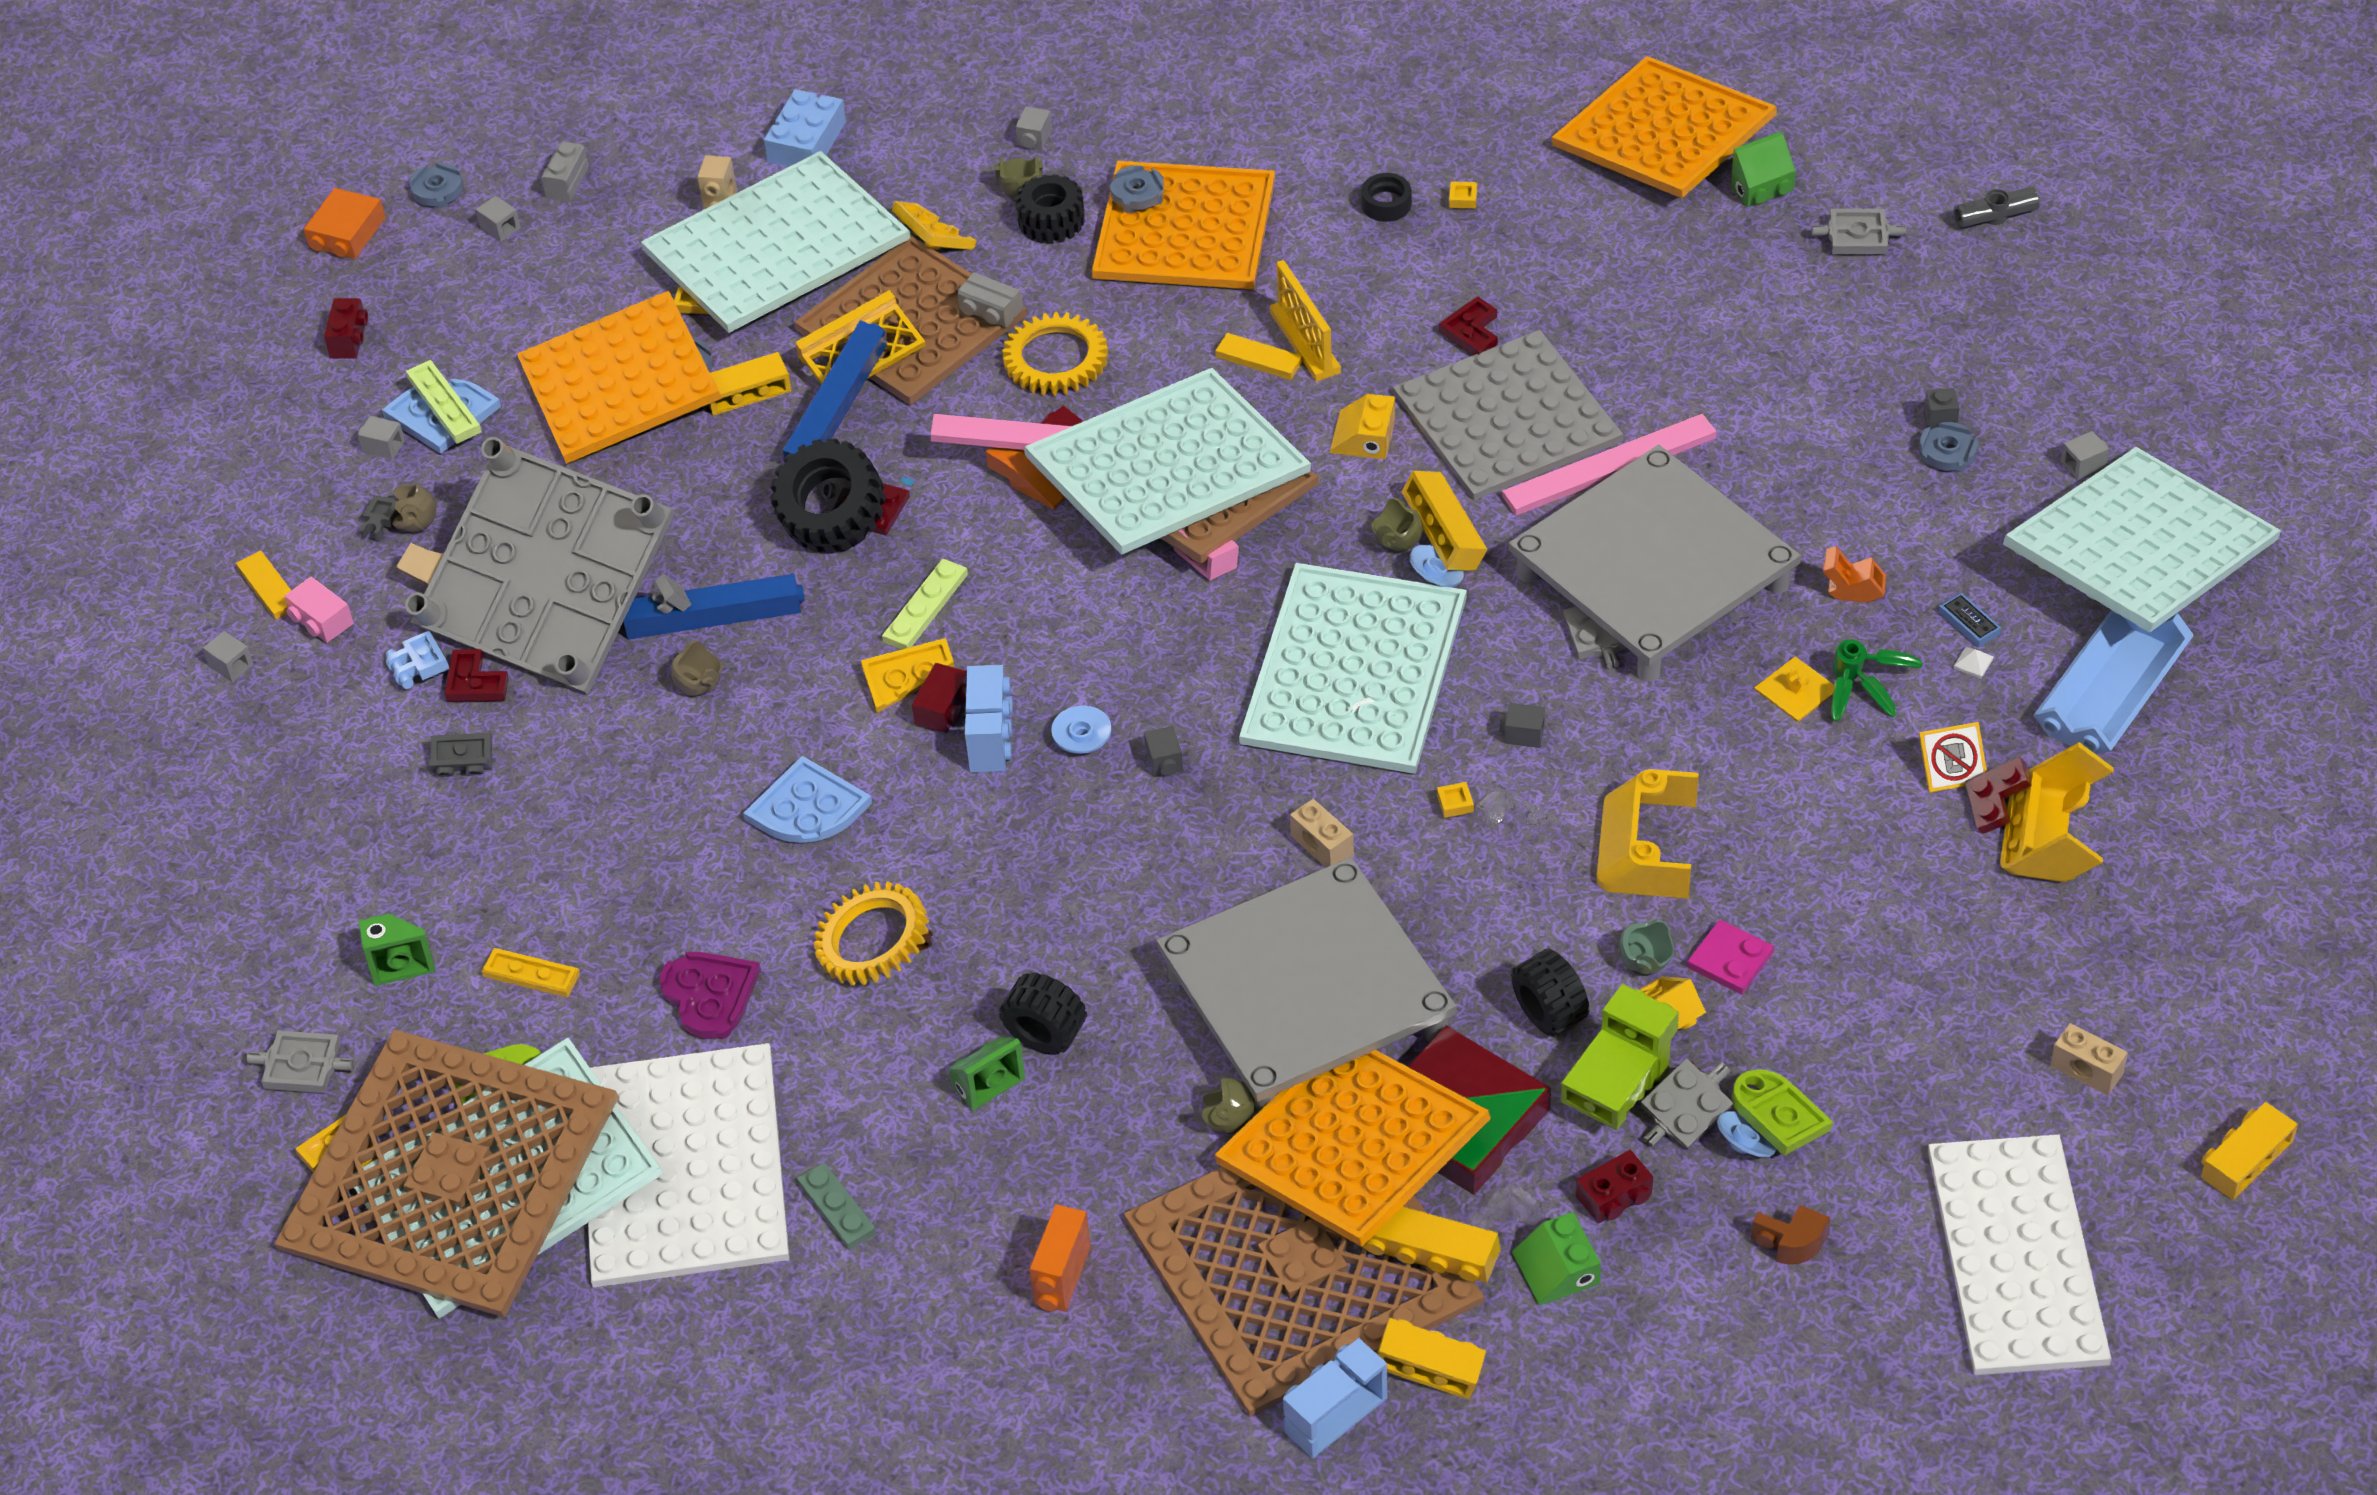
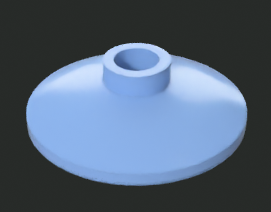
(1431, 568)
(1077, 721)
(1743, 1135)

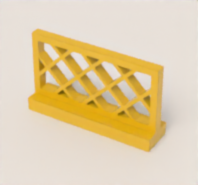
(1303, 325)
(839, 331)

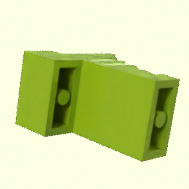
(1622, 1058)

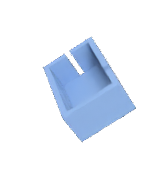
(804, 128)
(988, 725)
(1335, 1397)

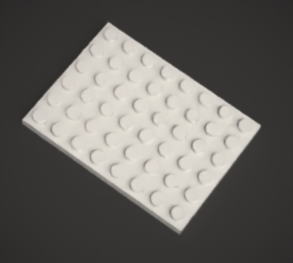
(719, 1152)

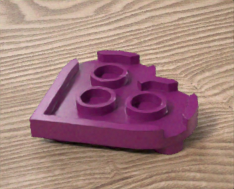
(709, 991)

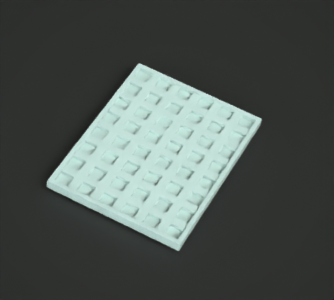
(775, 241)
(2142, 538)

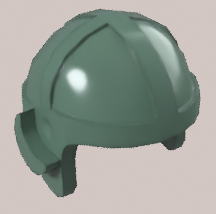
(1646, 946)

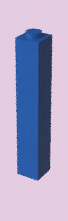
(839, 387)
(717, 606)

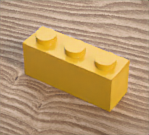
(750, 383)
(2248, 1150)
(1431, 1358)

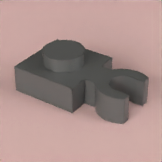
(378, 514)

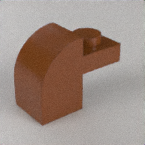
(1794, 1241)

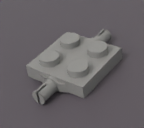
(1858, 231)
(1591, 638)
(301, 1061)
(1686, 1104)

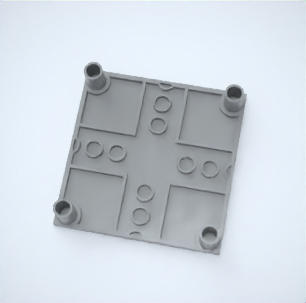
(1654, 556)
(542, 567)
(1305, 979)

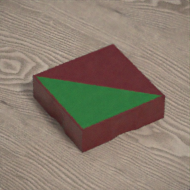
(1511, 1096)

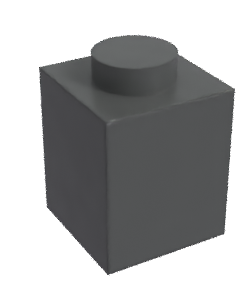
(1940, 407)
(1523, 725)
(1163, 751)

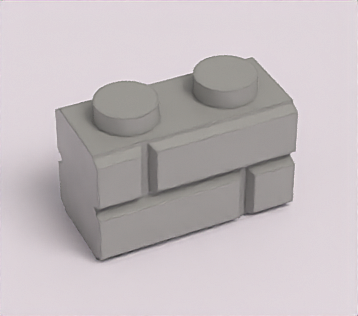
(565, 172)
(990, 300)

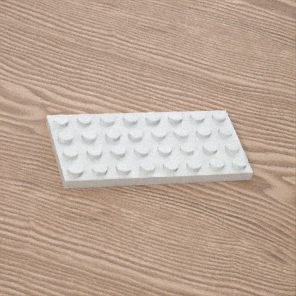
(2018, 1255)

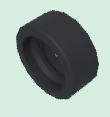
(1386, 210)

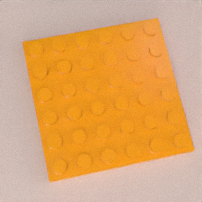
(1664, 126)
(1198, 236)
(618, 376)
(1353, 1142)

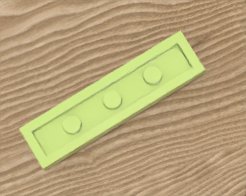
(443, 401)
(925, 604)

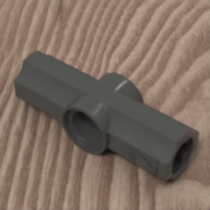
(1996, 207)

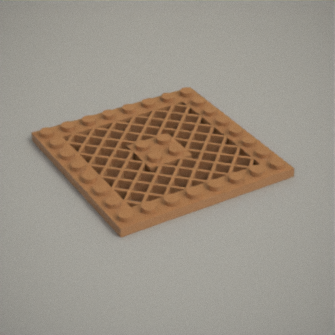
(447, 1172)
(1299, 1262)

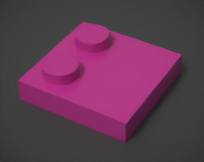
(1730, 956)

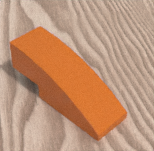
(1023, 475)

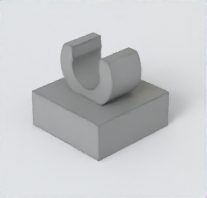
(670, 595)

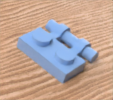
(425, 658)

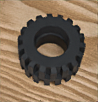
(1050, 208)
(1550, 992)
(1043, 1013)

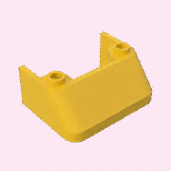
(2038, 836)
(1634, 864)

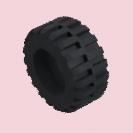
(808, 469)

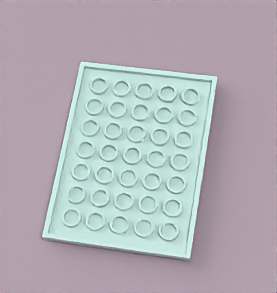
(1167, 460)
(1351, 641)
(610, 1174)

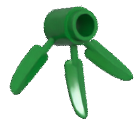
(1849, 665)

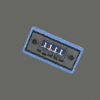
(1970, 620)

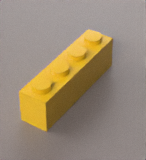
(1444, 520)
(1438, 1244)

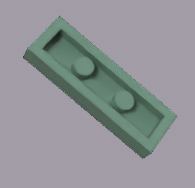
(836, 1206)

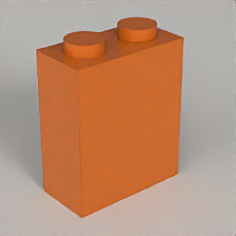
(344, 223)
(1060, 1258)

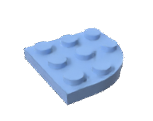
(422, 423)
(807, 804)

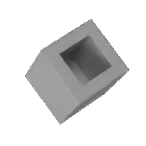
(1034, 128)
(498, 218)
(381, 437)
(2085, 455)
(228, 656)

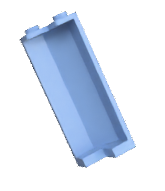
(2111, 681)

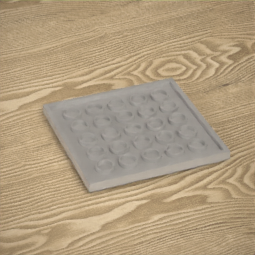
(1507, 414)

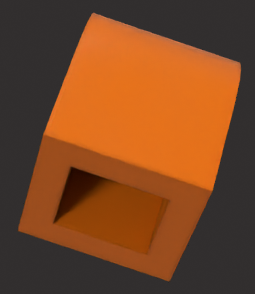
(1853, 582)

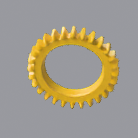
(1026, 375)
(891, 897)

